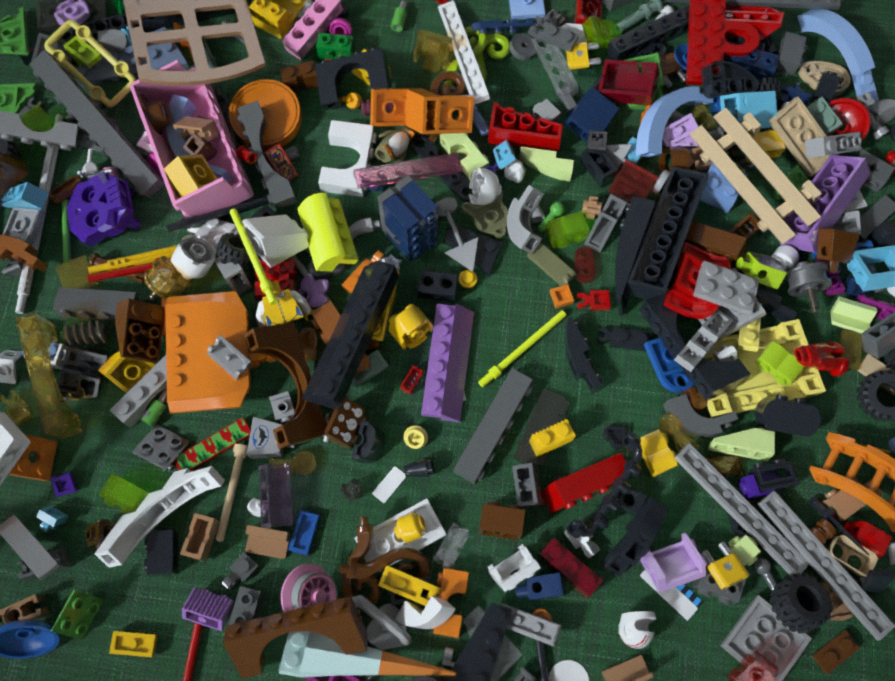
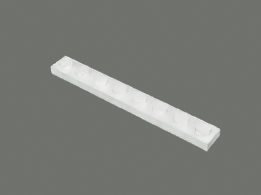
(463, 52)

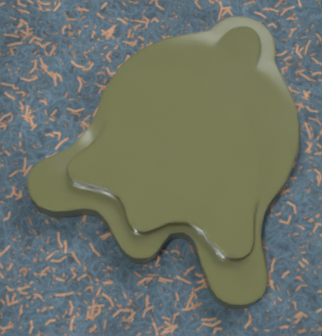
(489, 218)

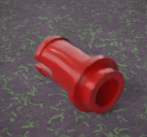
(244, 153)

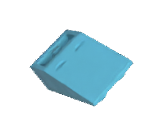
(759, 104)

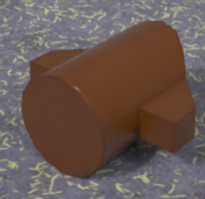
(696, 400)

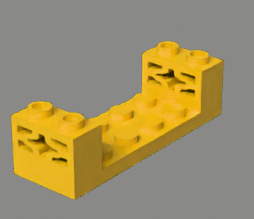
(275, 15)

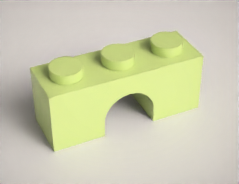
(461, 143)

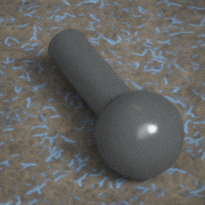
(763, 567)

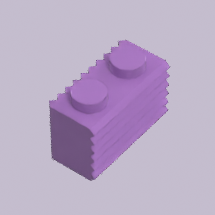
(207, 609)

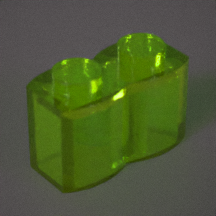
(599, 31)

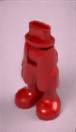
(823, 357)

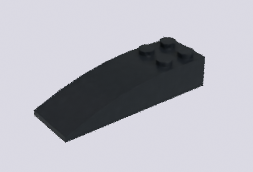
(632, 235)

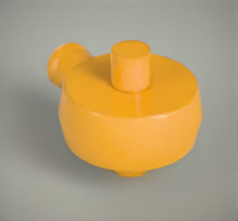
(352, 100)

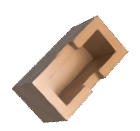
(200, 537)

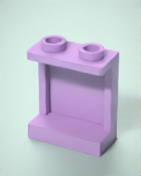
(674, 564)

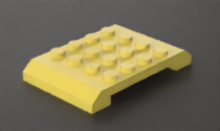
(761, 384)

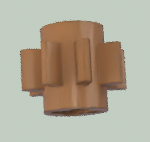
(591, 207)

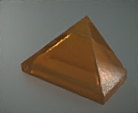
(726, 465)

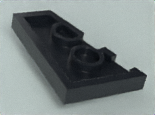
(486, 250)

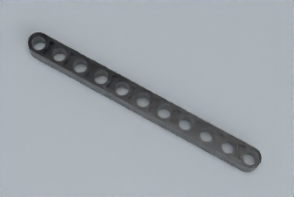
(149, 24)

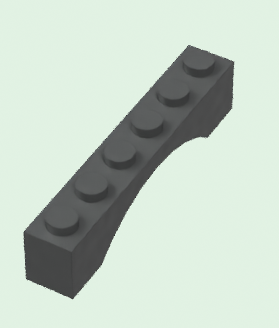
(280, 190)

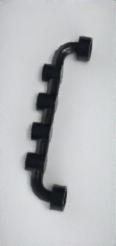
(620, 484)

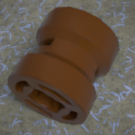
(823, 530)

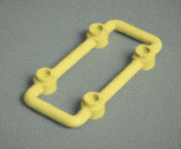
(85, 34)

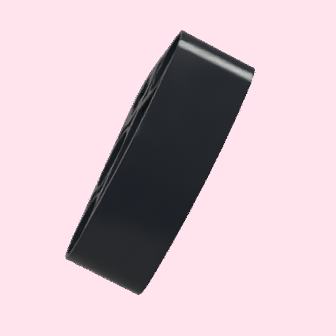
(724, 75)

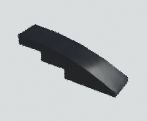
(771, 304)

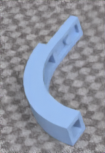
(848, 42)

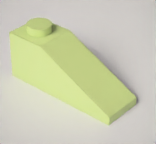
(751, 443)

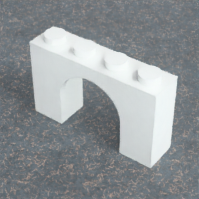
(355, 136)

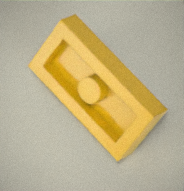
(133, 644)

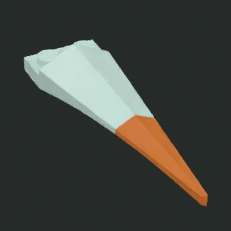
(317, 655)

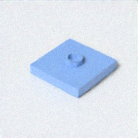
(526, 9)

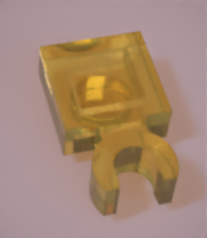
(17, 409)

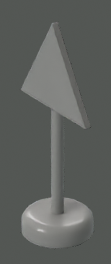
(617, 155)
(466, 252)

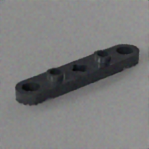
(455, 181)

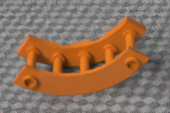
(881, 461)

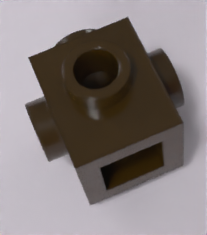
(98, 532)

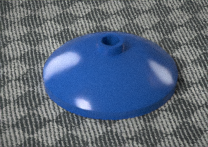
(27, 639)

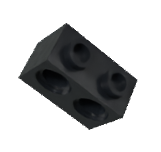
(436, 290)

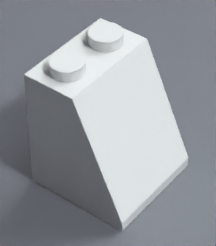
(276, 238)

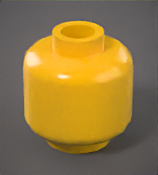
(410, 527)

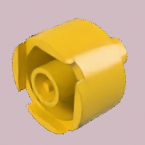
(410, 327)

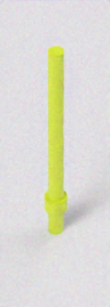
(266, 285)
(495, 371)

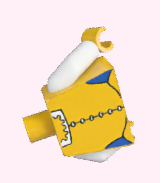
(288, 308)

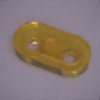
(703, 117)

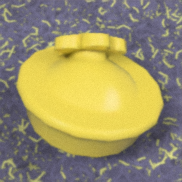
(415, 437)

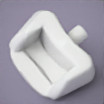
(254, 507)

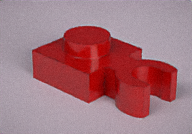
(597, 300)

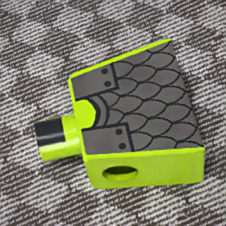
(755, 266)

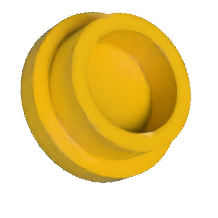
(467, 279)

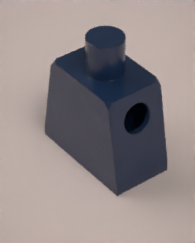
(551, 587)

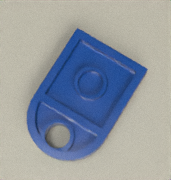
(666, 367)

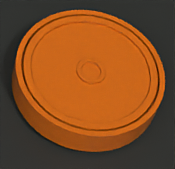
(279, 109)

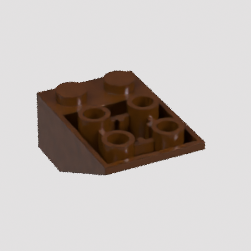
(139, 330)

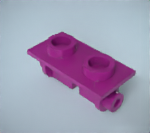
(884, 309)

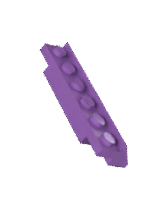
(448, 363)

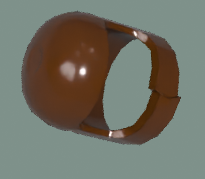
(681, 158)

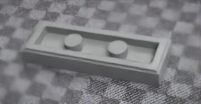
(533, 626)

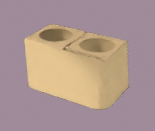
(845, 543)

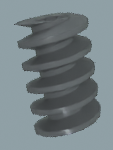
(86, 335)

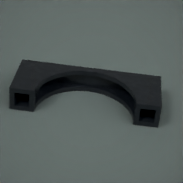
(709, 376)

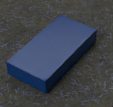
(304, 532)

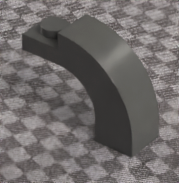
(693, 423)

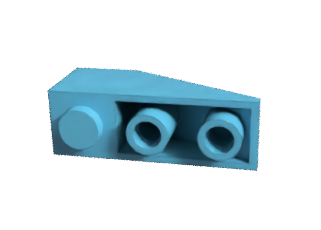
(24, 196)

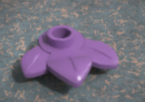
(314, 290)

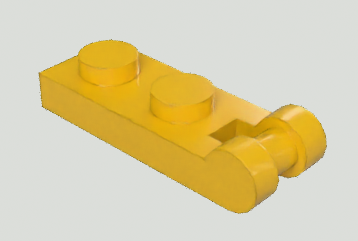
(407, 585)

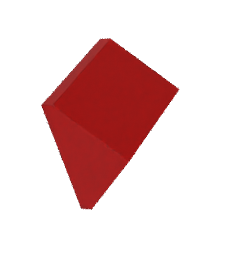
(587, 9)

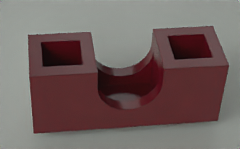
(577, 573)

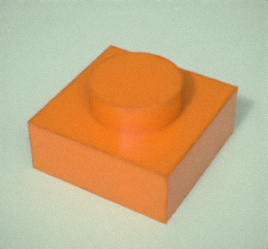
(561, 296)

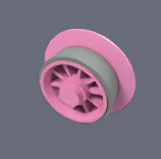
(307, 587)

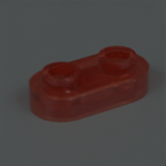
(584, 263)

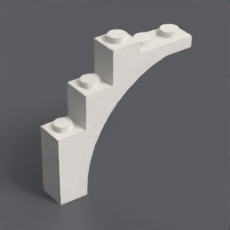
(155, 507)

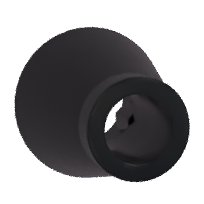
(420, 468)

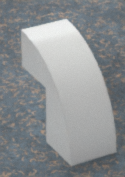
(433, 615)

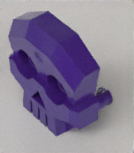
(101, 208)

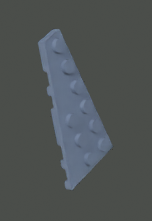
(159, 56)

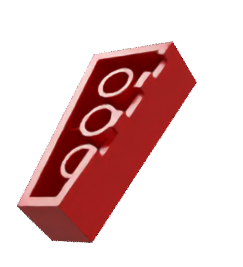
(523, 129)
(583, 484)

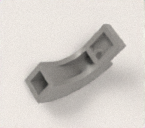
(519, 220)

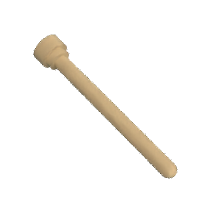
(240, 453)

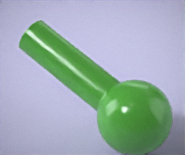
(556, 210)

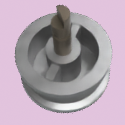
(807, 281)

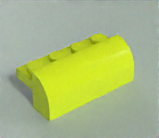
(327, 232)

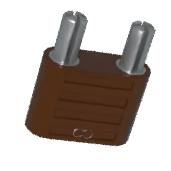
(671, 68)

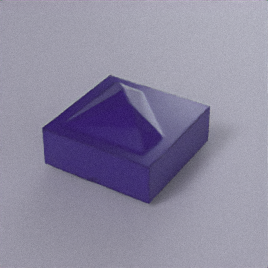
(64, 484)

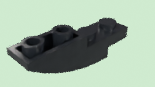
(576, 351)
(639, 536)

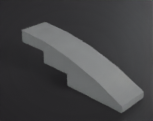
(703, 340)
(28, 548)

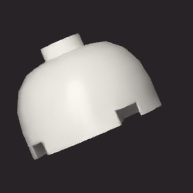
(484, 186)

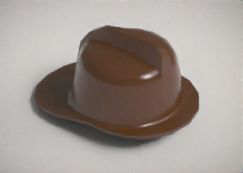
(158, 112)

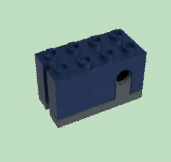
(409, 218)

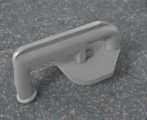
(383, 629)

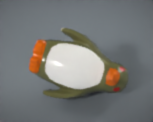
(394, 145)

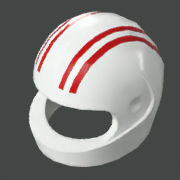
(634, 628)

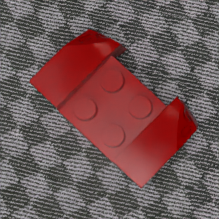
(680, 295)

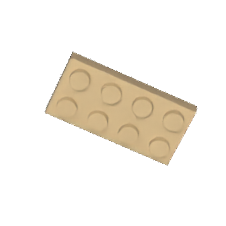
(794, 126)

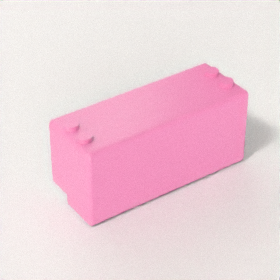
(218, 193)

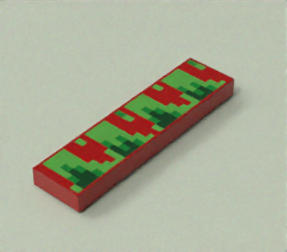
(213, 445)

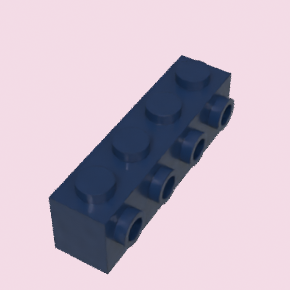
(759, 63)

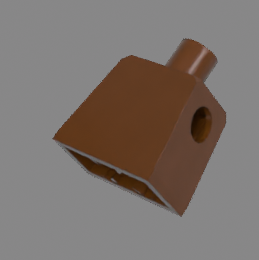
(835, 247)

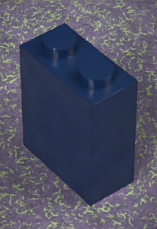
(590, 113)

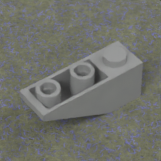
(833, 144)

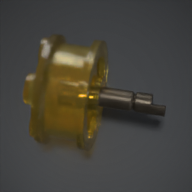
(164, 280)

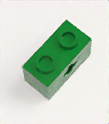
(333, 46)

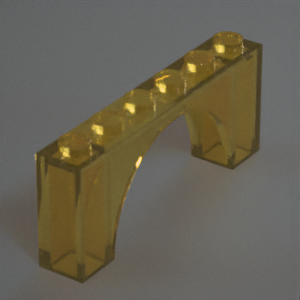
(55, 414)

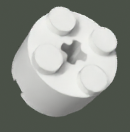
(193, 257)

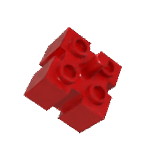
(283, 272)

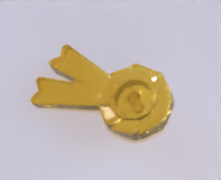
(672, 428)
(302, 463)

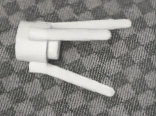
(90, 169)

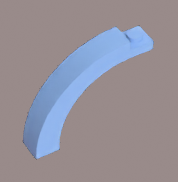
(180, 108)
(654, 122)

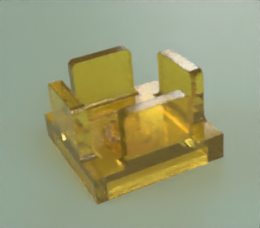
(435, 50)

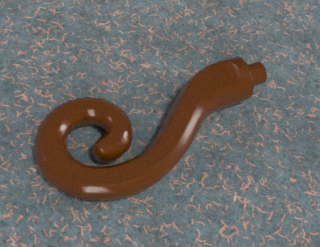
(436, 84)
(364, 542)
(361, 570)

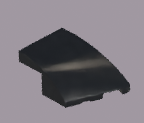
(80, 373)

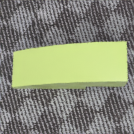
(547, 163)

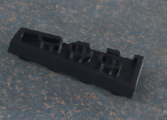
(482, 649)

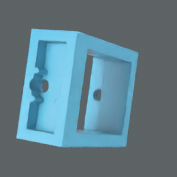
(863, 276)

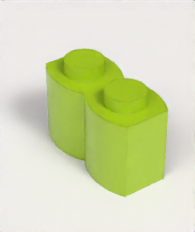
(779, 364)

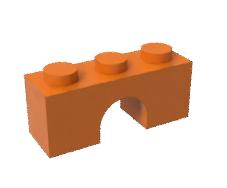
(451, 583)

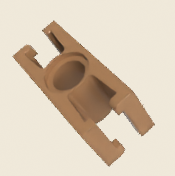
(8, 613)

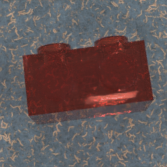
(754, 668)

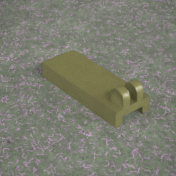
(552, 265)

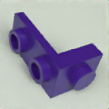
(750, 488)

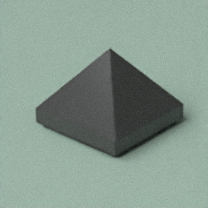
(13, 268)

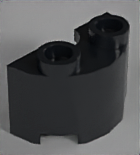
(371, 445)

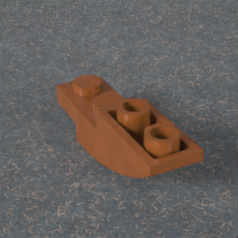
(17, 249)

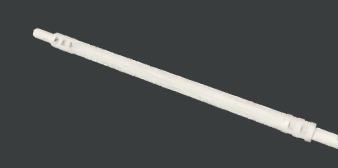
(45, 184)

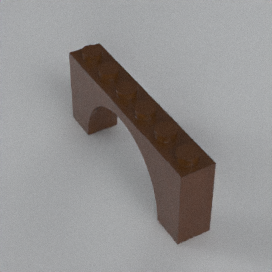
(283, 344)
(333, 619)

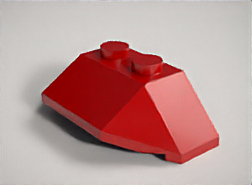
(762, 18)

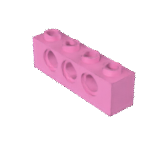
(302, 27)

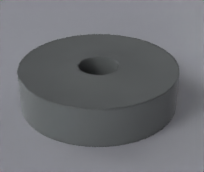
(522, 53)

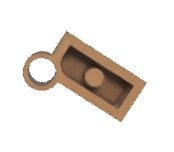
(844, 503)

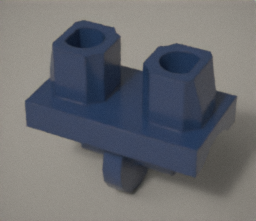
(789, 93)

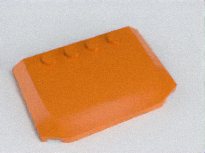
(192, 376)

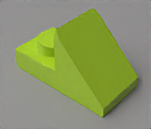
(82, 52)

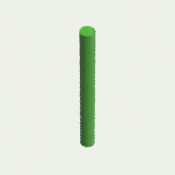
(66, 232)

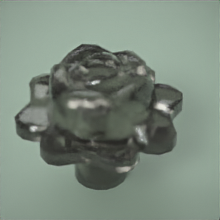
(352, 490)

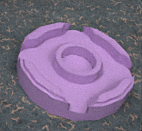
(72, 10)

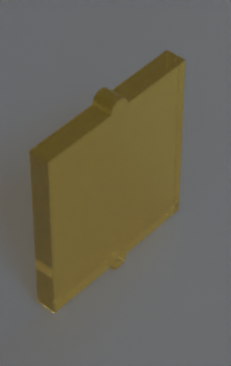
(74, 274)

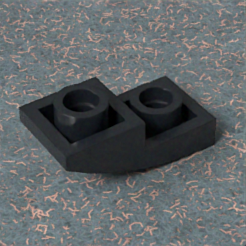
(875, 581)

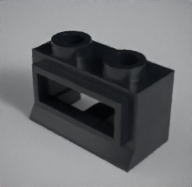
(789, 481)

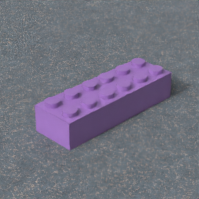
(838, 182)

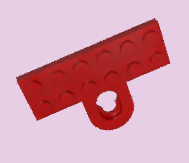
(707, 37)

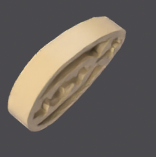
(816, 69)

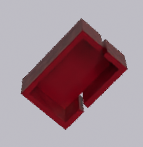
(626, 85)

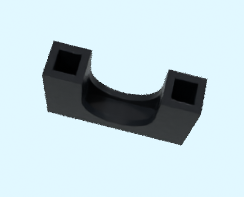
(332, 72)

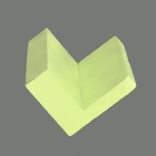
(852, 315)

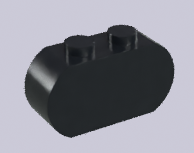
(787, 416)

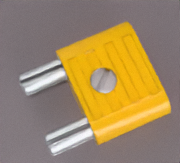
(579, 58)
(726, 570)

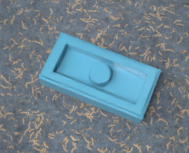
(504, 154)

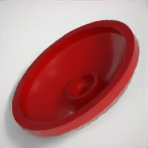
(852, 115)

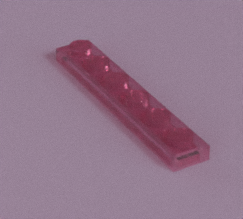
(414, 168)

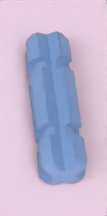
(480, 122)

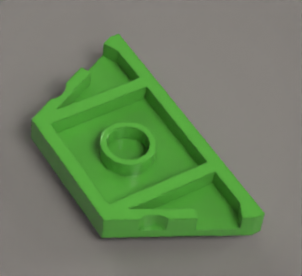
(14, 34)
(16, 96)

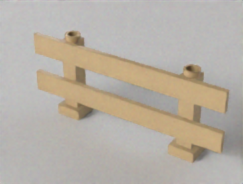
(739, 135)

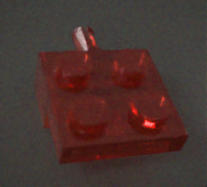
(632, 182)

